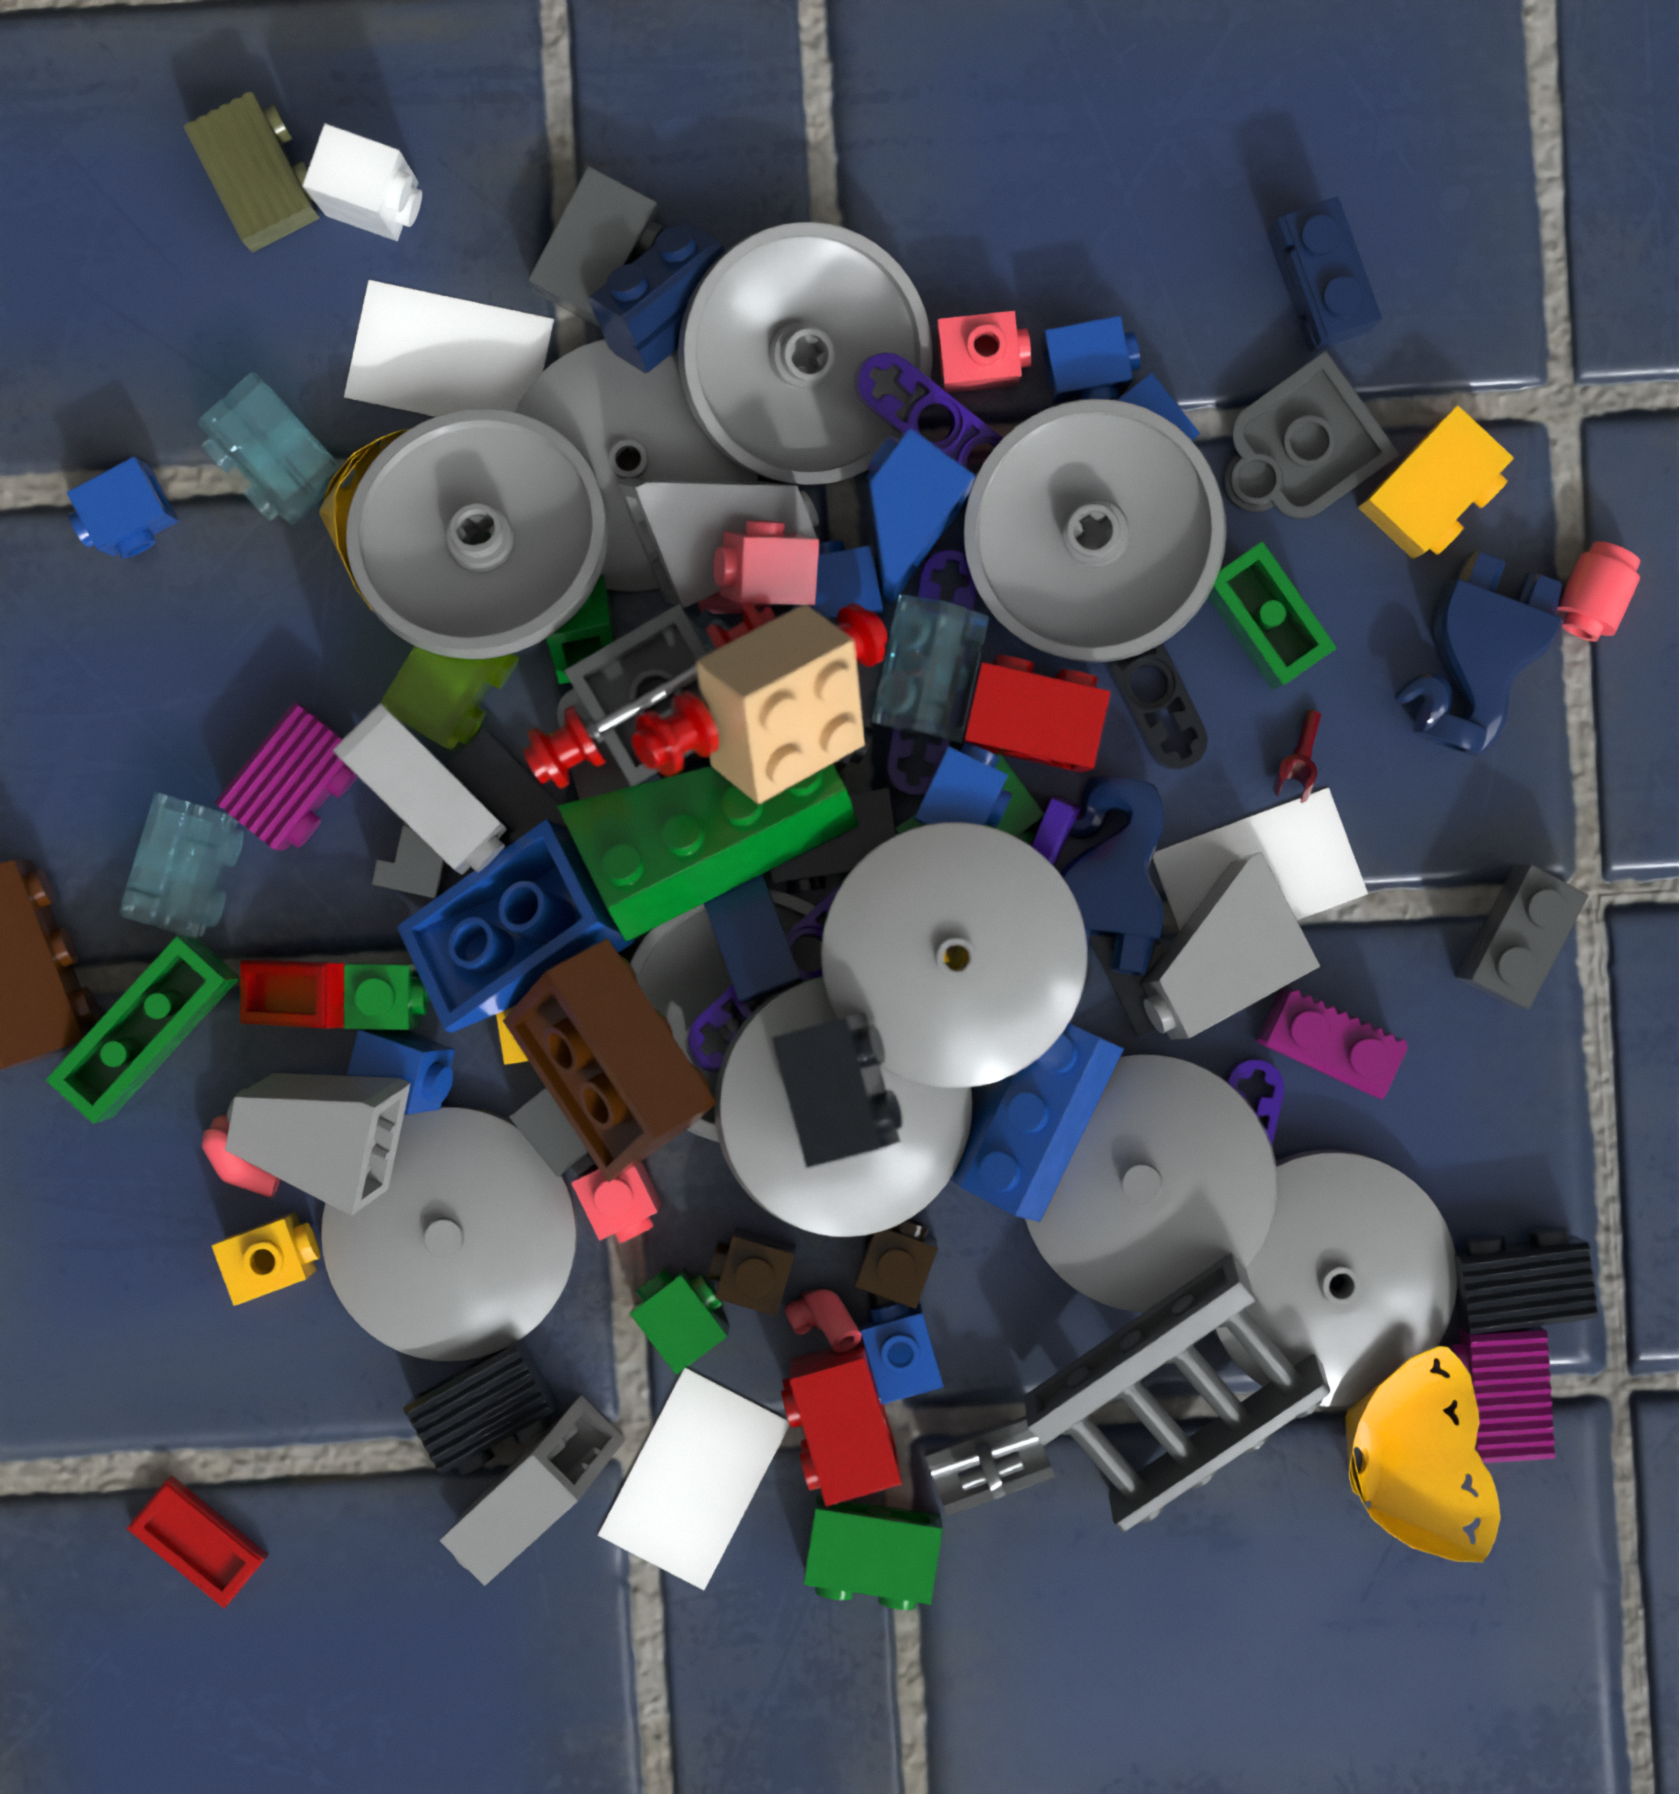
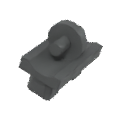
(988, 1466)

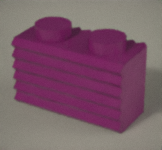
(288, 780)
(1332, 1042)
(1511, 1393)

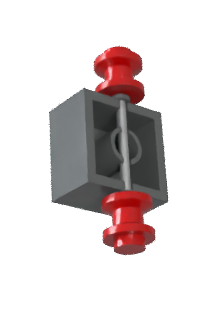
(625, 681)

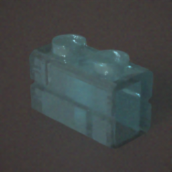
(270, 448)
(930, 668)
(181, 866)

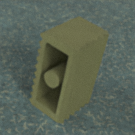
(252, 170)

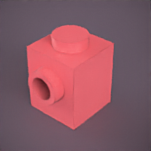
(981, 351)
(767, 565)
(620, 1205)

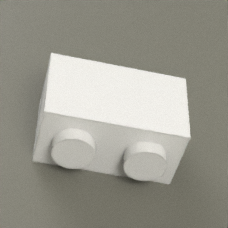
(363, 183)

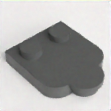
(1305, 444)

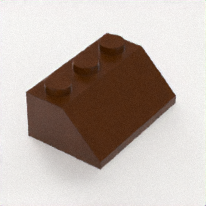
(39, 991)
(608, 1059)

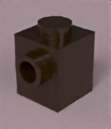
(897, 1262)
(752, 1270)

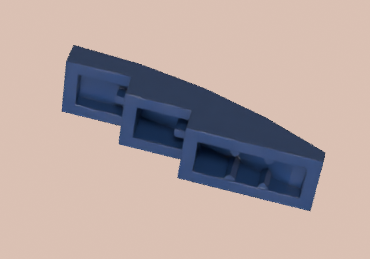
(749, 932)

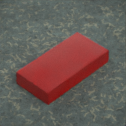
(292, 993)
(197, 1541)

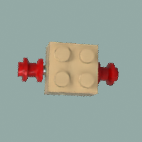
(771, 702)

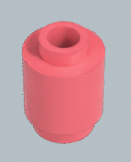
(1599, 591)

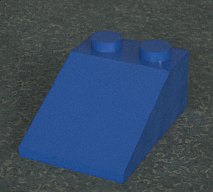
(507, 926)

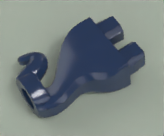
(1484, 647)
(1114, 875)

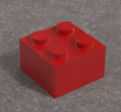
(1036, 715)
(844, 1423)

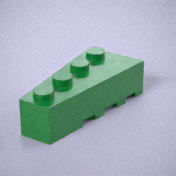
(696, 837)

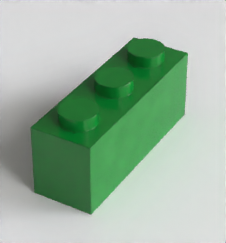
(143, 1028)

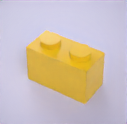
(1437, 483)

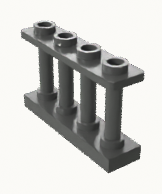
(1168, 1336)

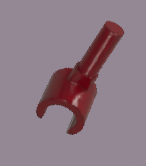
(1299, 764)

